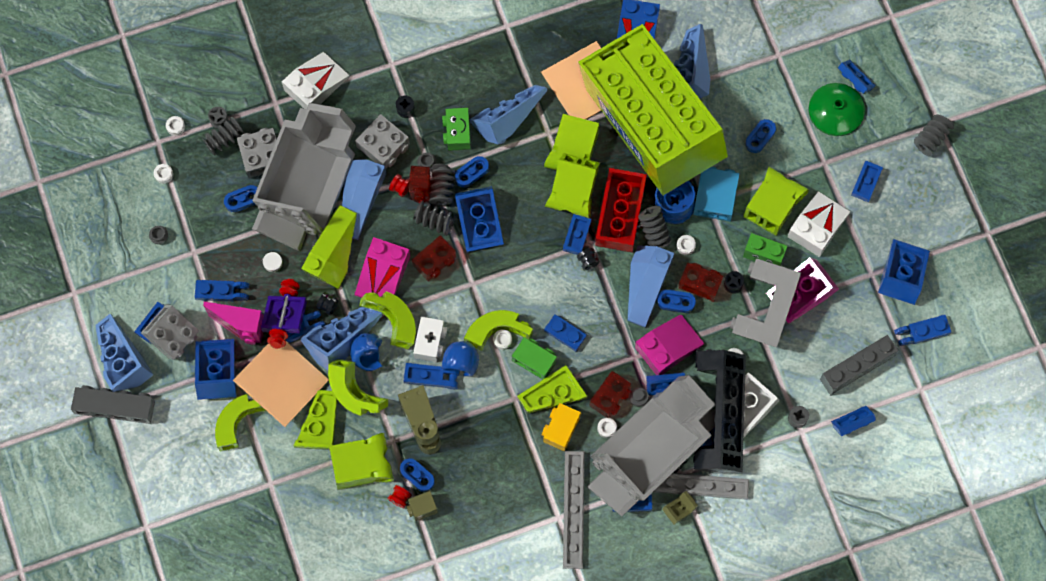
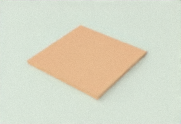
(569, 86)
(281, 381)

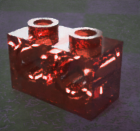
(419, 183)
(430, 255)
(698, 287)
(606, 392)

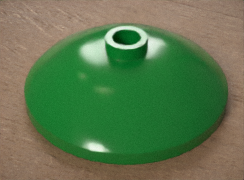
(834, 119)

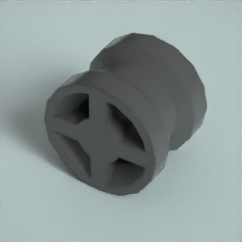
(215, 114)
(796, 420)

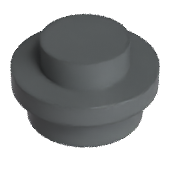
(426, 160)
(158, 234)
(639, 397)

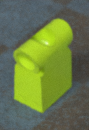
(574, 138)
(573, 185)
(774, 201)
(361, 462)

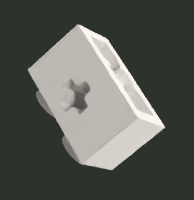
(429, 328)

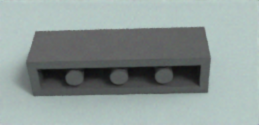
(858, 365)
(113, 405)

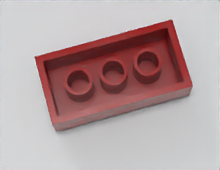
(620, 210)

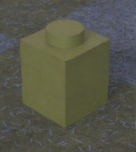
(422, 506)

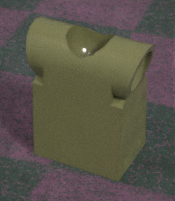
(421, 419)

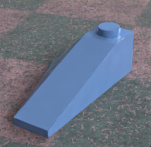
(694, 61)
(503, 121)
(361, 190)
(647, 277)
(336, 338)
(121, 360)

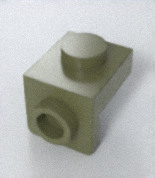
(680, 508)

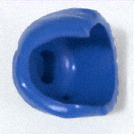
(366, 351)
(461, 357)

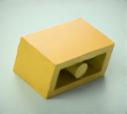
(561, 426)

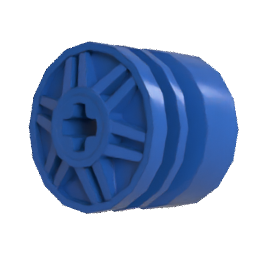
(676, 213)

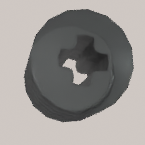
(932, 133)
(223, 135)
(440, 185)
(433, 218)
(655, 227)

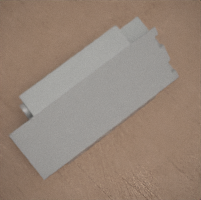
(304, 175)
(652, 444)

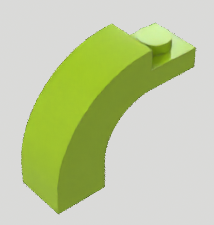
(398, 314)
(492, 322)
(346, 390)
(230, 418)

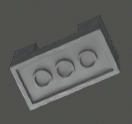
(785, 282)

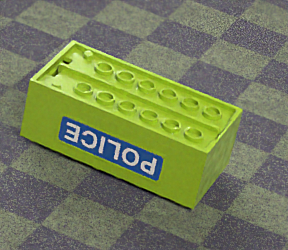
(653, 109)

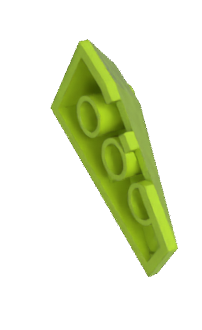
(331, 252)

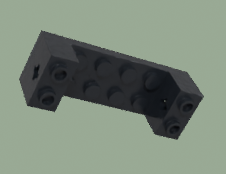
(729, 415)

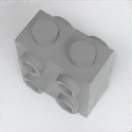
(383, 142)
(256, 150)
(170, 332)

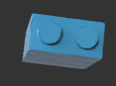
(716, 194)

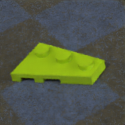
(554, 389)
(320, 423)

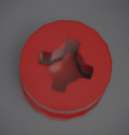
(399, 185)
(399, 496)

